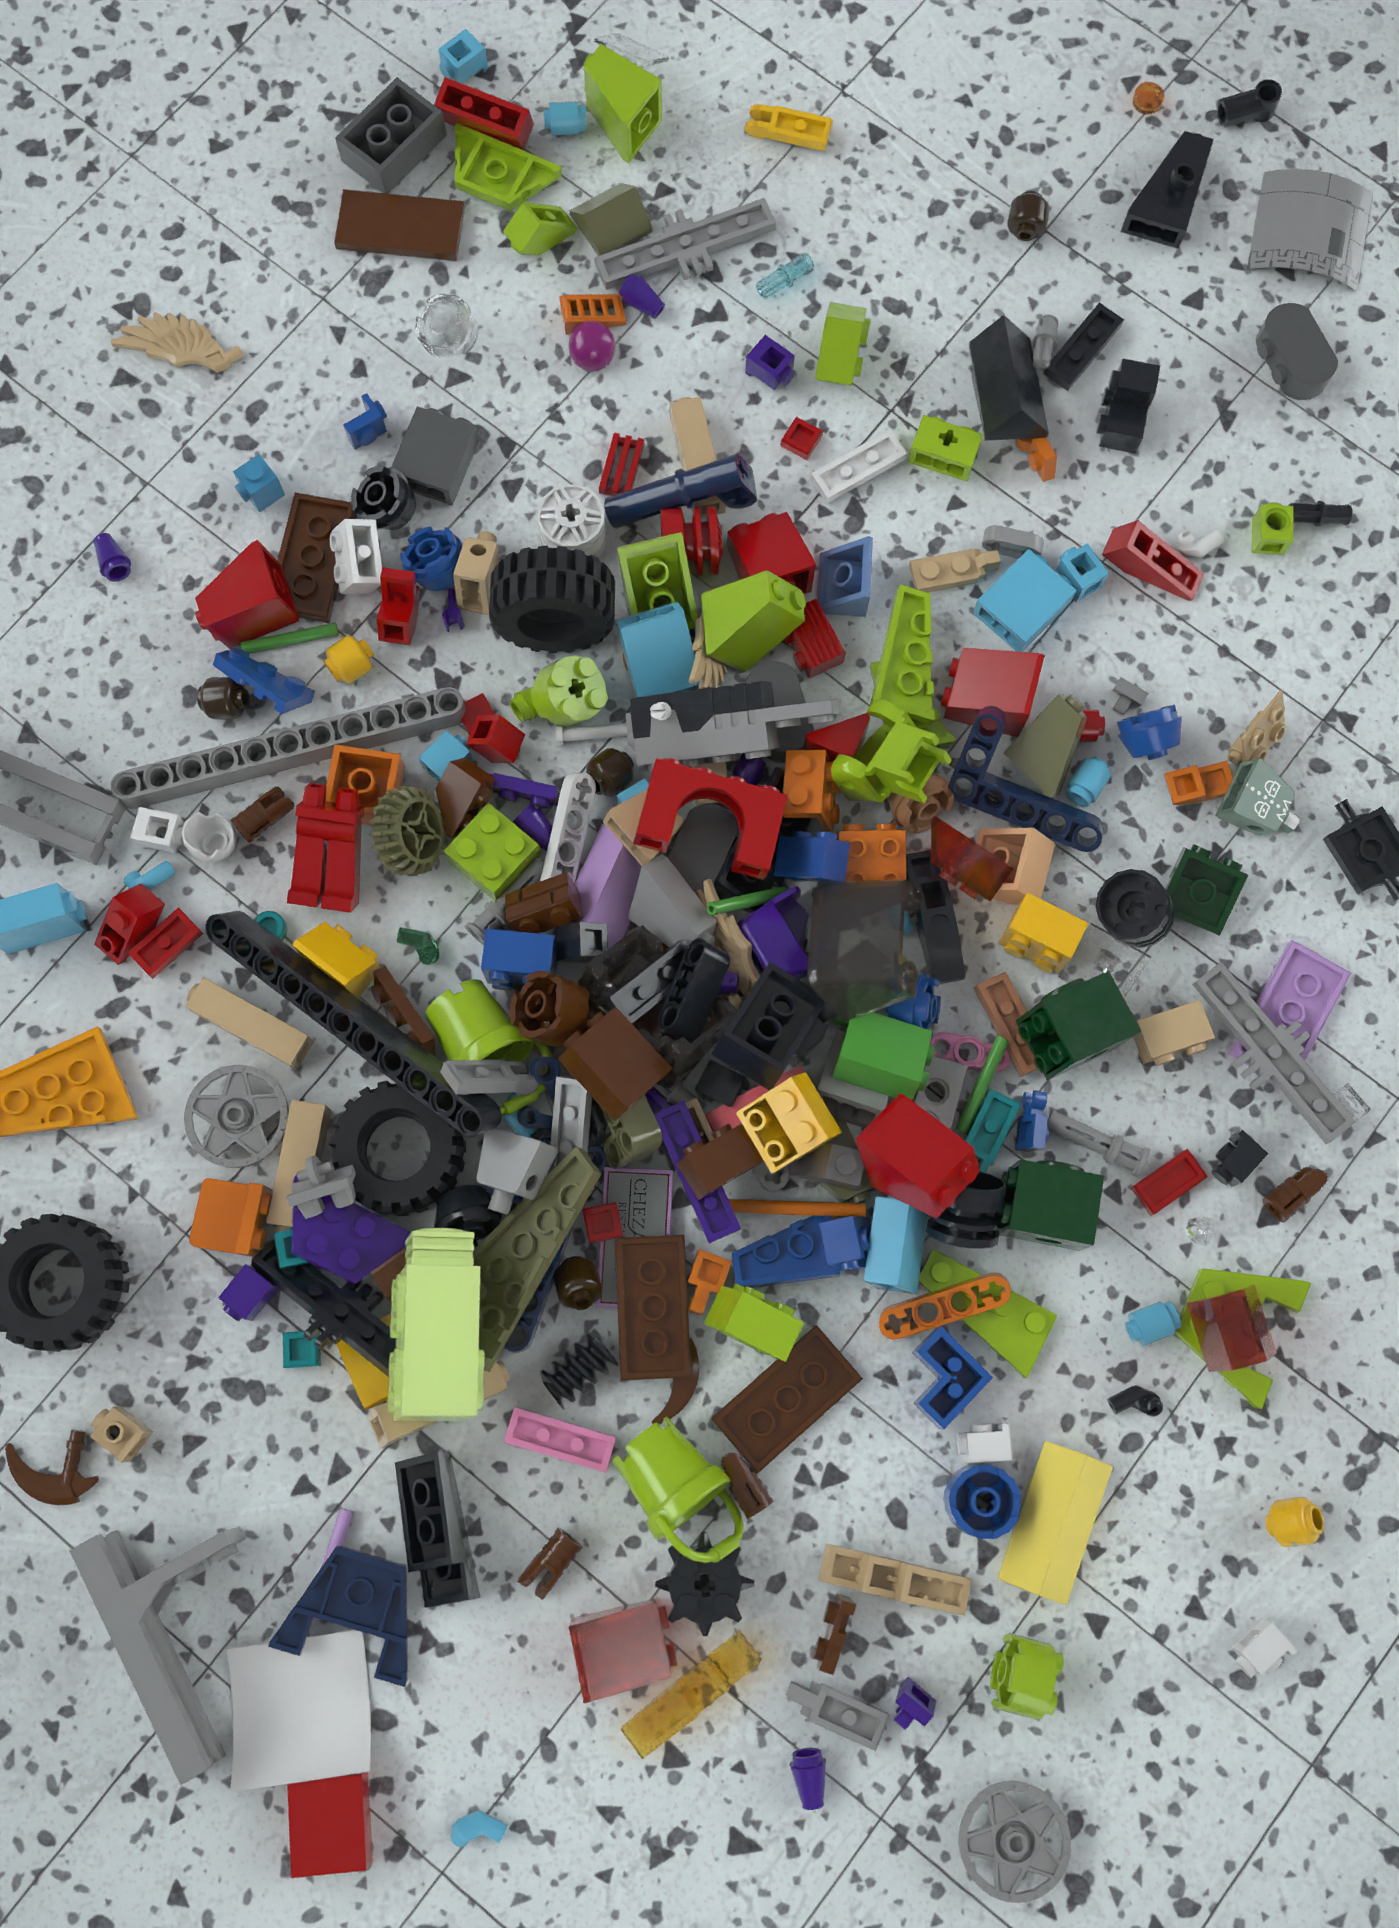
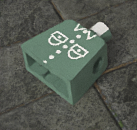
(1258, 800)

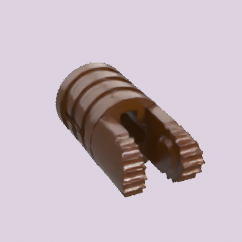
(262, 814)
(1294, 1193)
(740, 1475)
(555, 1558)

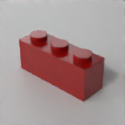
(484, 113)

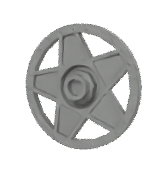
(236, 1116)
(1014, 1841)

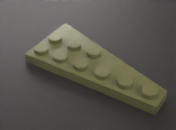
(524, 1246)

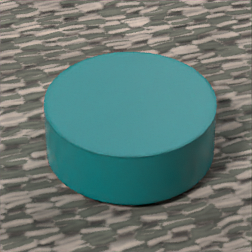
(273, 922)

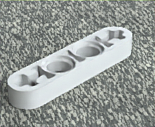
(562, 833)

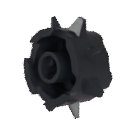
(709, 1606)

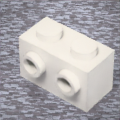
(356, 556)

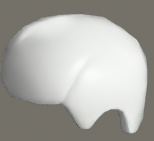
(209, 837)

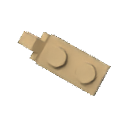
(952, 569)

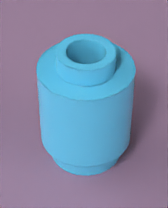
(565, 118)
(1088, 781)
(1153, 1323)

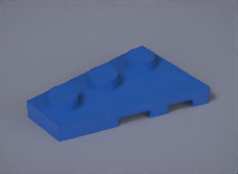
(285, 691)
(785, 1257)

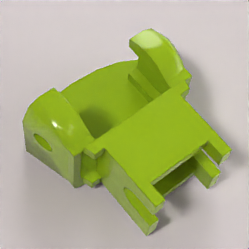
(891, 760)

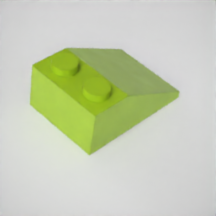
(657, 575)

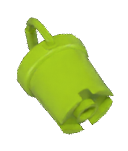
(478, 1028)
(674, 1485)

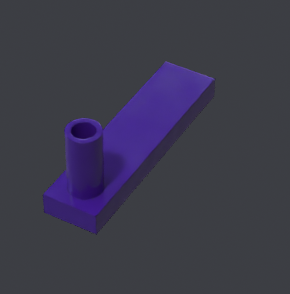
(713, 1210)

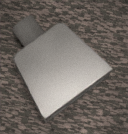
(513, 1167)

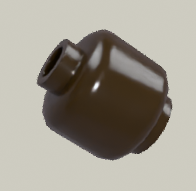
(1028, 216)
(222, 698)
(611, 771)
(577, 1283)

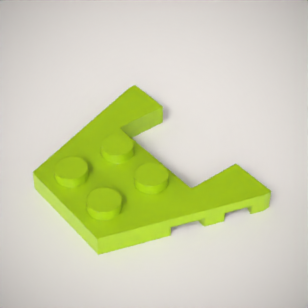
(1210, 1282)

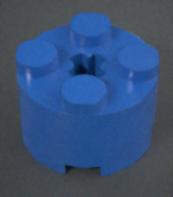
(1003, 1501)

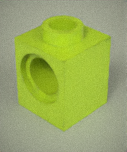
(1271, 541)

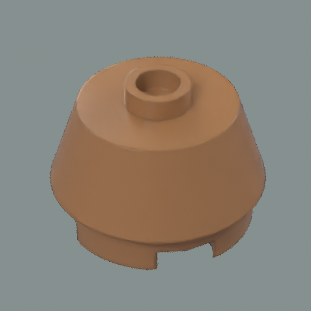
(918, 815)

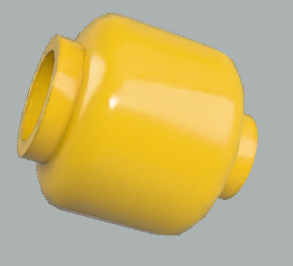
(349, 659)
(1295, 1522)

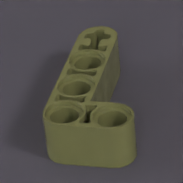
(633, 1135)

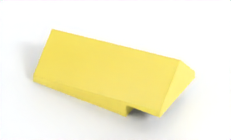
(1055, 1522)

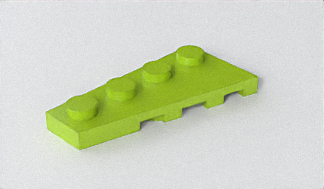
(907, 657)
(1012, 1330)

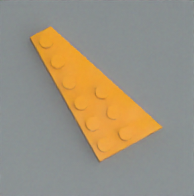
(64, 1088)

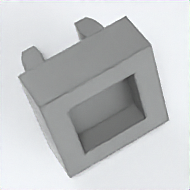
(1128, 694)

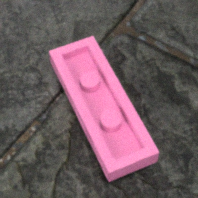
(560, 1439)

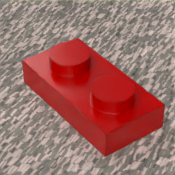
(165, 943)

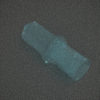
(785, 275)

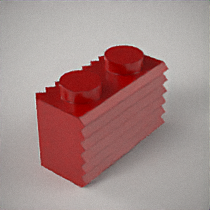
(815, 642)

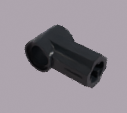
(1253, 104)

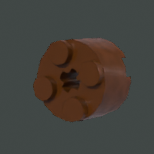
(550, 1008)

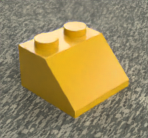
(338, 957)

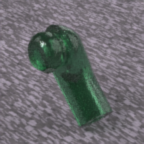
(422, 942)

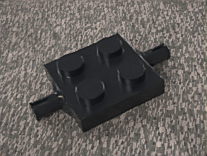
(1366, 849)

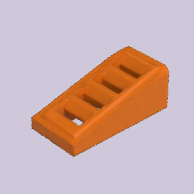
(583, 302)

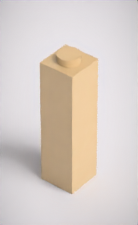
(694, 442)
(249, 1023)
(303, 1138)

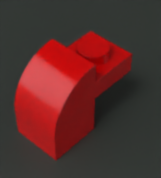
(398, 607)

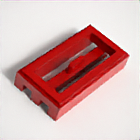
(627, 443)

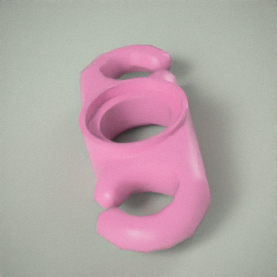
(955, 1041)

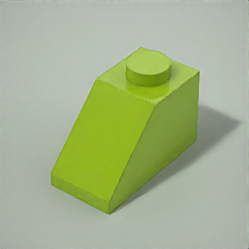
(538, 228)

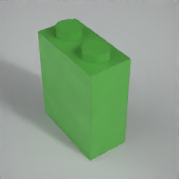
(884, 1055)

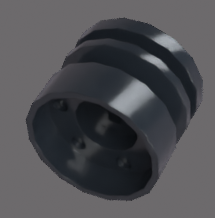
(1117, 902)
(971, 1217)

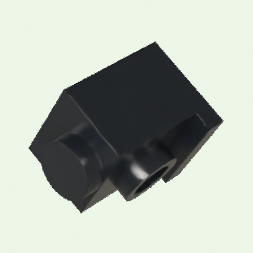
(1237, 1160)

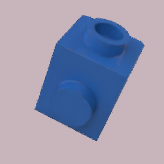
(367, 426)

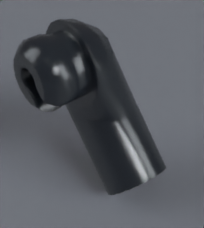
(597, 1125)
(1138, 1398)

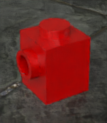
(495, 739)

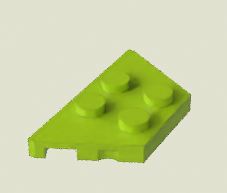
(499, 170)

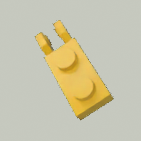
(789, 126)

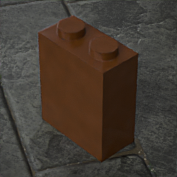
(613, 1062)

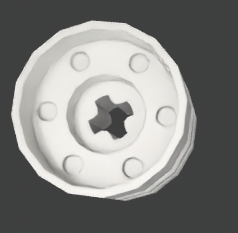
(576, 503)

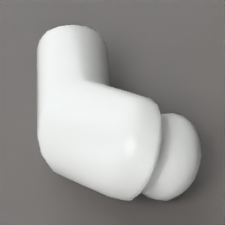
(1196, 547)

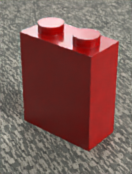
(329, 1825)

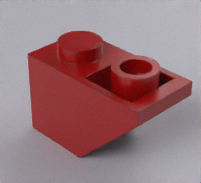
(128, 921)

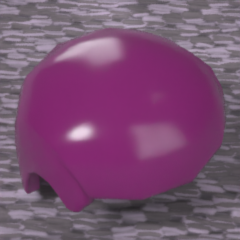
(591, 345)

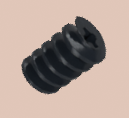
(577, 1369)

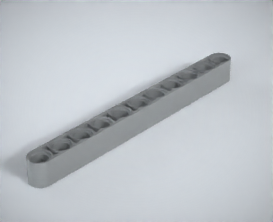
(274, 745)

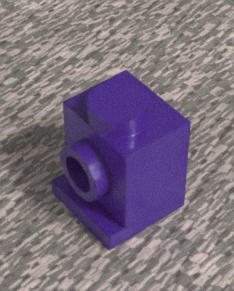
(770, 363)

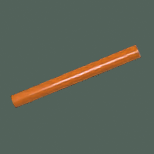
(798, 1208)

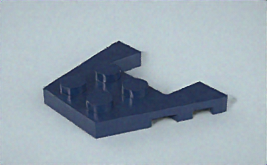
(360, 1595)

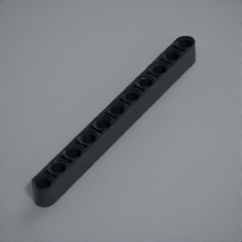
(350, 1021)

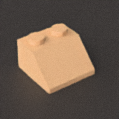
(1026, 853)

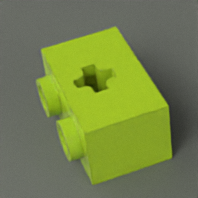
(929, 448)

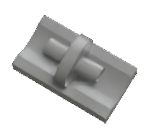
(320, 1181)

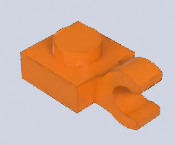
(1040, 456)
(707, 1276)

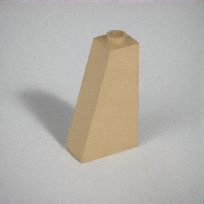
(391, 1431)

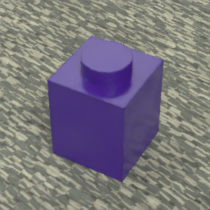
(247, 1294)

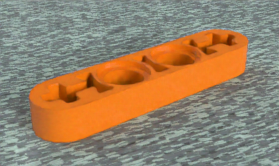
(946, 1311)

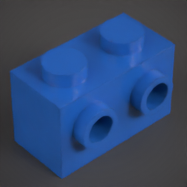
(811, 857)
(846, 1242)

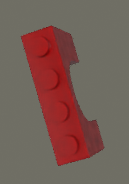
(754, 807)

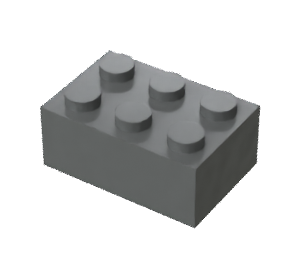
(391, 136)

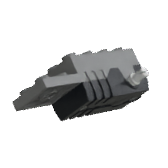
(715, 723)

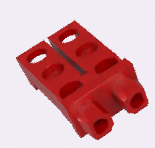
(327, 850)

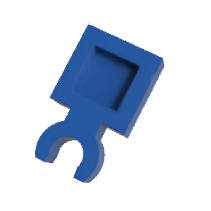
(1032, 1126)

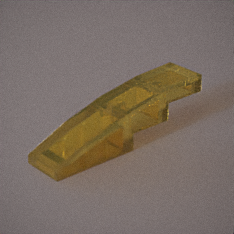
(691, 1694)

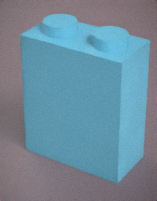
(1024, 601)
(657, 650)
(39, 917)
(895, 1246)

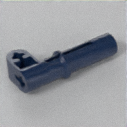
(726, 478)

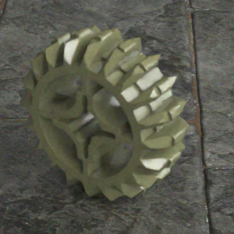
(408, 831)

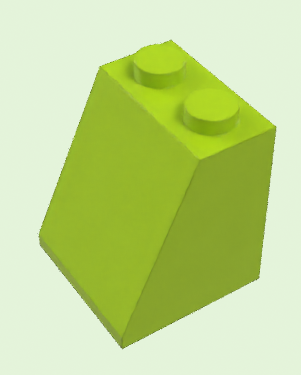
(622, 99)
(750, 618)

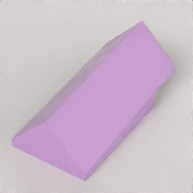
(608, 885)

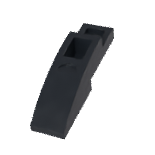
(936, 919)

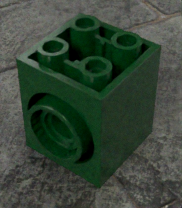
(1077, 1024)
(1051, 1204)

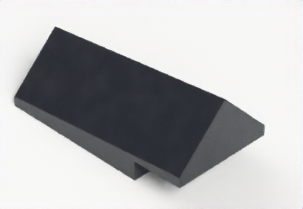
(1007, 383)
(734, 884)
(435, 1529)

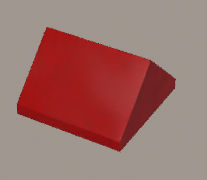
(840, 738)

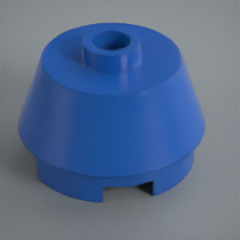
(432, 557)
(1151, 732)
(920, 1009)

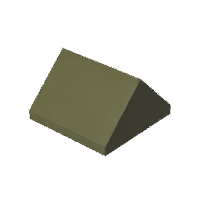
(612, 219)

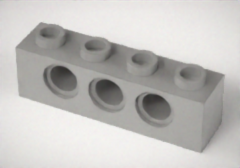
(949, 1079)

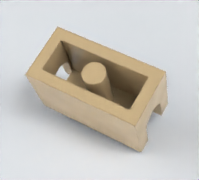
(1173, 1032)

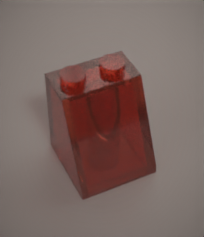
(1232, 1329)
(621, 1649)

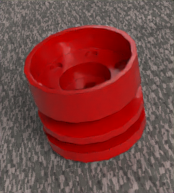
(700, 538)

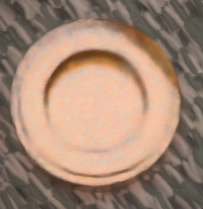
(1148, 98)

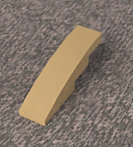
(895, 1579)

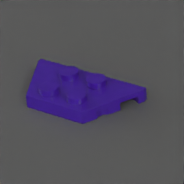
(345, 1239)

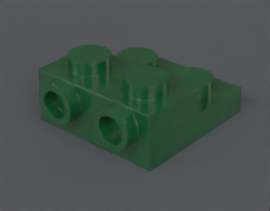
(1204, 888)

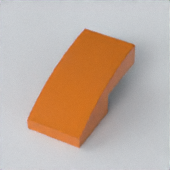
(1198, 784)

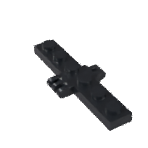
(334, 1310)

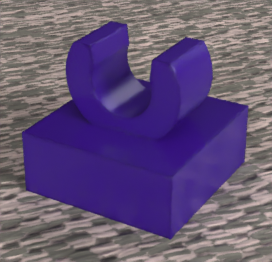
(913, 1704)

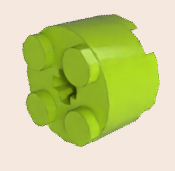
(569, 691)
(1026, 1677)

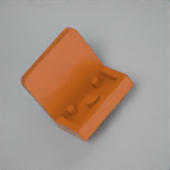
(811, 787)
(874, 853)
(231, 1217)

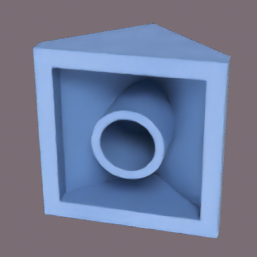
(846, 578)

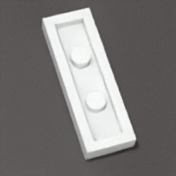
(858, 466)

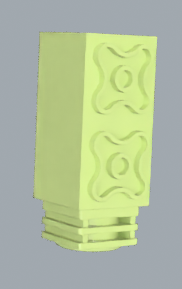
(436, 1330)

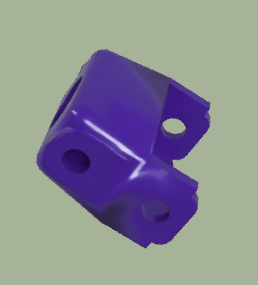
(777, 933)

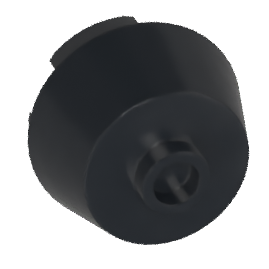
(384, 498)
(467, 1210)

